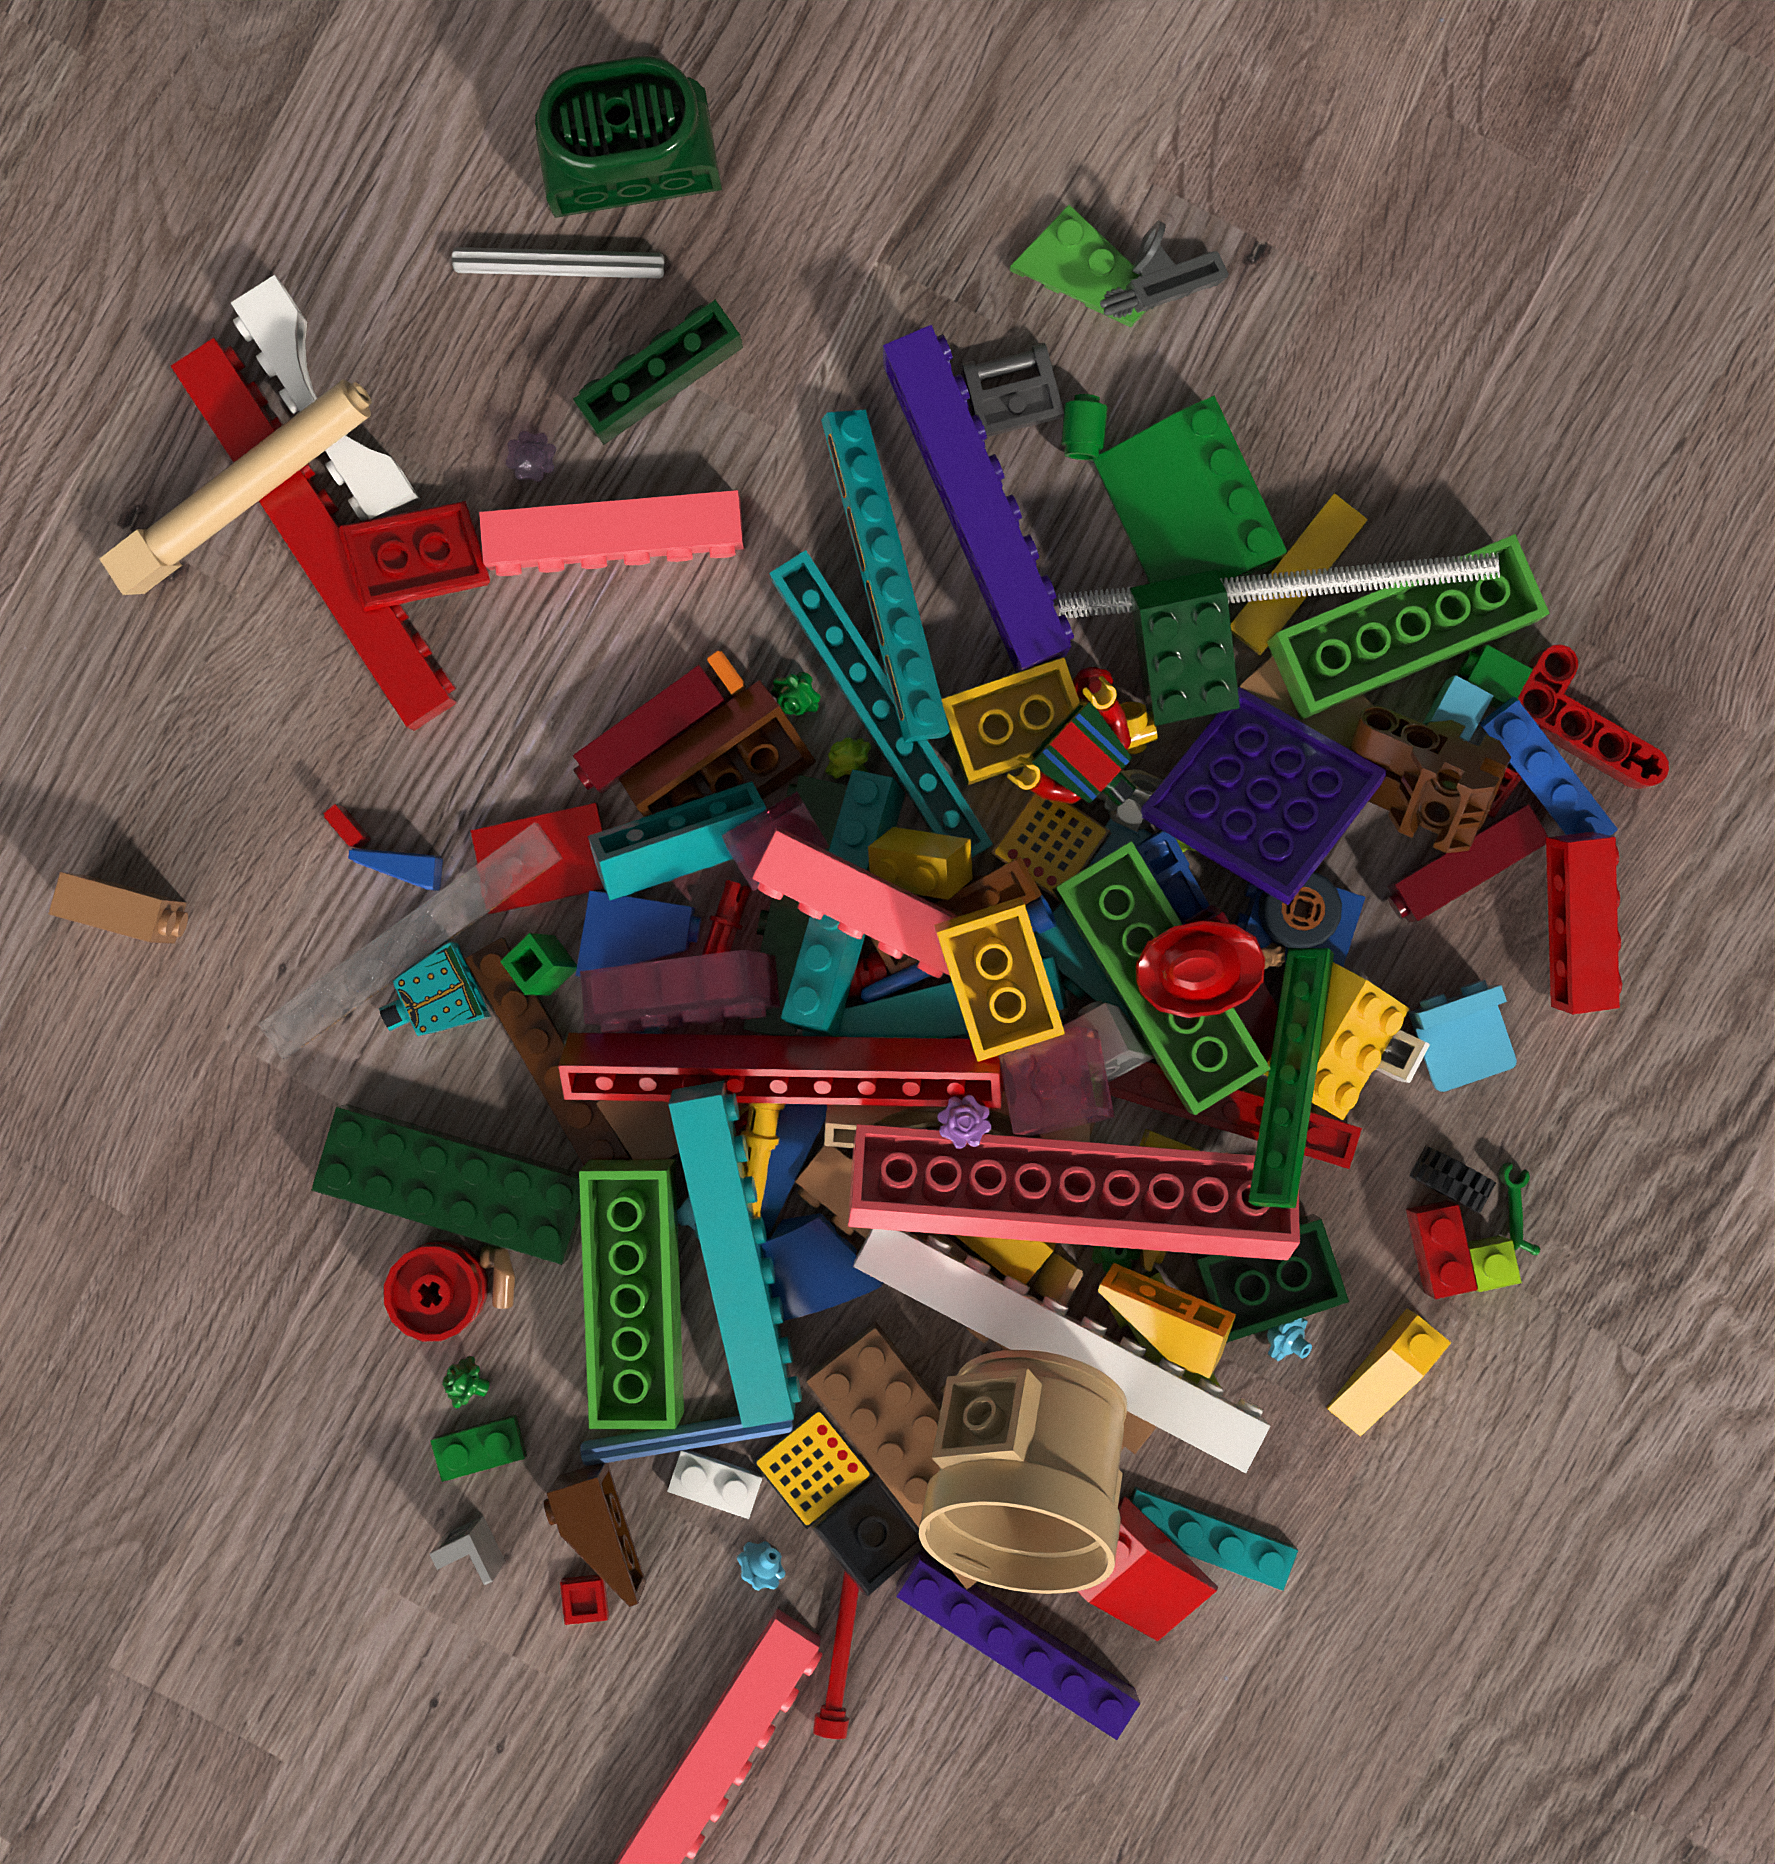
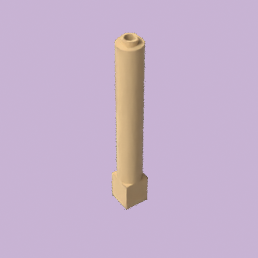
(155, 552)

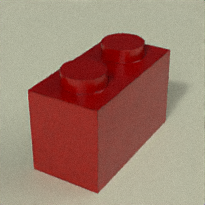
(1441, 1249)

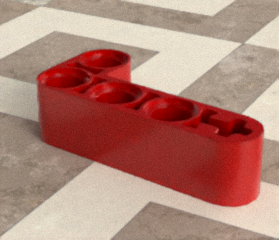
(1590, 725)

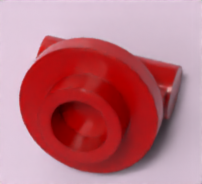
(1089, 678)

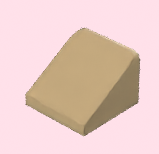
(1058, 1278)

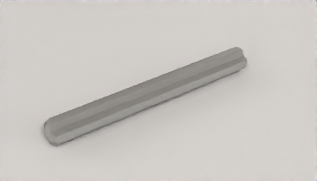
(558, 262)

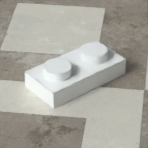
(715, 1483)

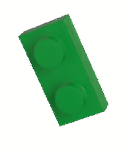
(478, 1448)

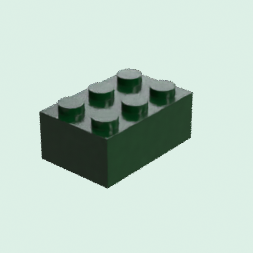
(1185, 647)
(1273, 1290)

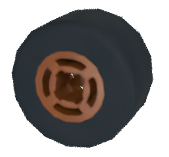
(1291, 925)

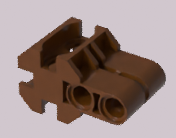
(1431, 775)

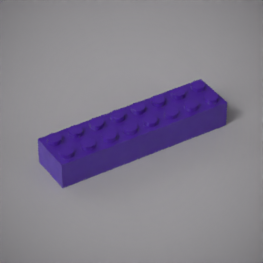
(974, 499)

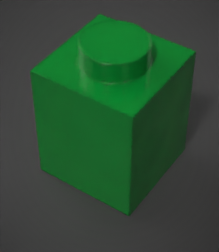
(1495, 674)
(539, 964)

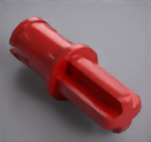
(727, 918)

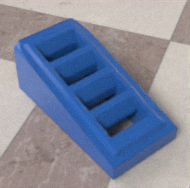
(410, 867)

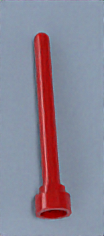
(832, 1718)

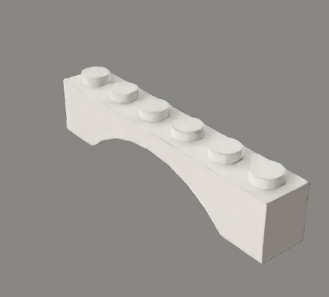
(280, 332)

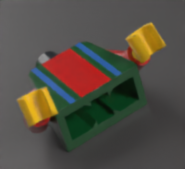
(1082, 754)

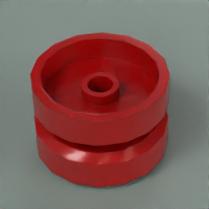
(410, 1294)

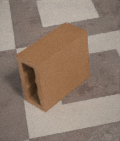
(118, 908)

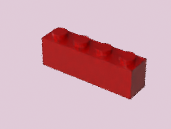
(1583, 922)

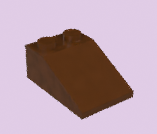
(596, 1528)

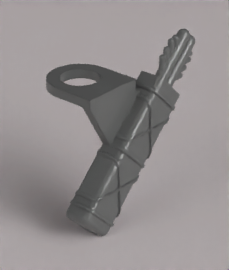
(1162, 279)

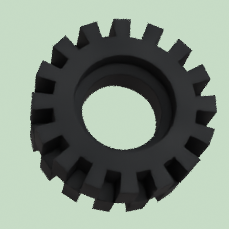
(1452, 1179)

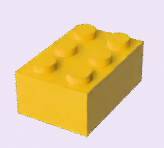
(1008, 718)
(999, 979)
(1354, 1036)

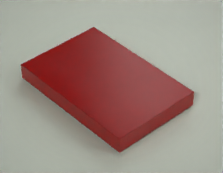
(414, 555)
(569, 834)

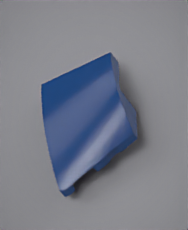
(814, 1266)

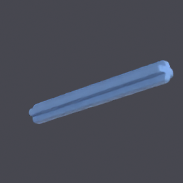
(672, 1440)

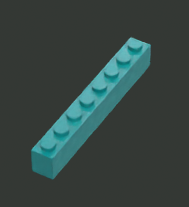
(872, 701)
(733, 1252)

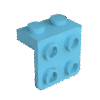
(1464, 1035)

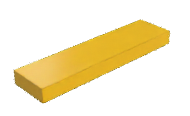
(1314, 549)

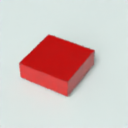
(346, 826)
(584, 1599)

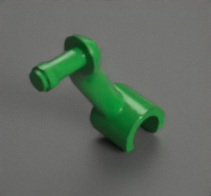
(1515, 1208)

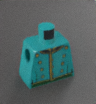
(436, 994)

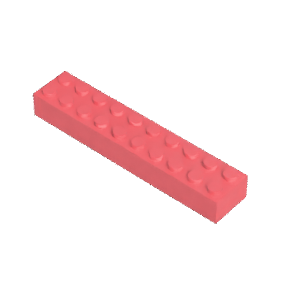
(1064, 1193)

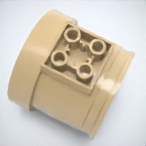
(1027, 1473)

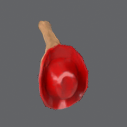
(1203, 968)

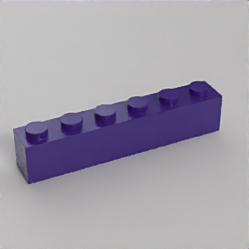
(1018, 1645)

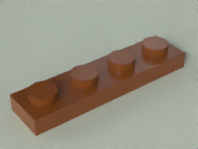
(999, 886)

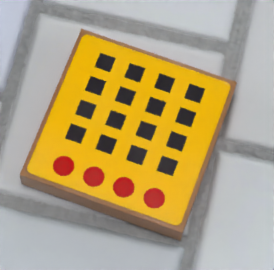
(1052, 841)

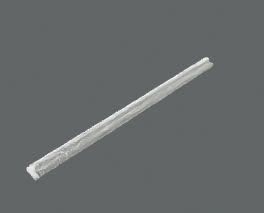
(1311, 582)

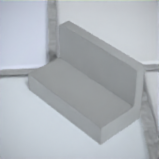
(472, 1539)

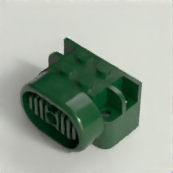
(651, 157)

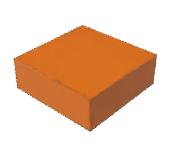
(726, 673)

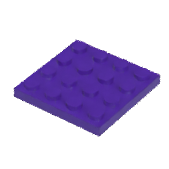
(1263, 795)

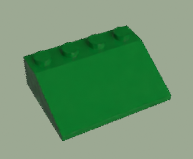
(1190, 498)

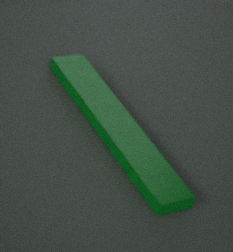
(1291, 1078)

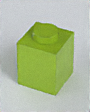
(1494, 1263)

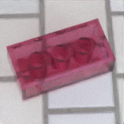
(680, 991)

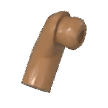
(503, 1275)

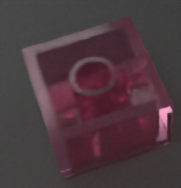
(1057, 1083)

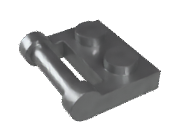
(1017, 403)

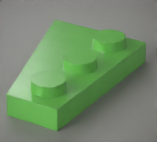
(1077, 262)

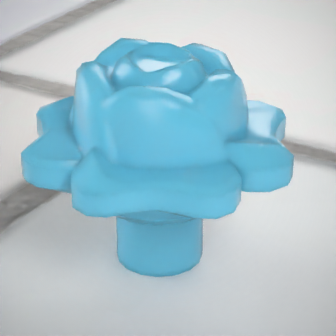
(1288, 1340)
(761, 1565)

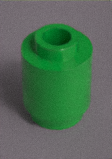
(1084, 427)

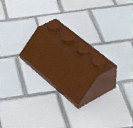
(728, 748)

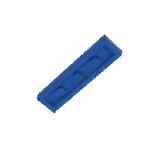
(1546, 771)

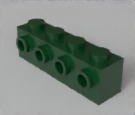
(658, 371)

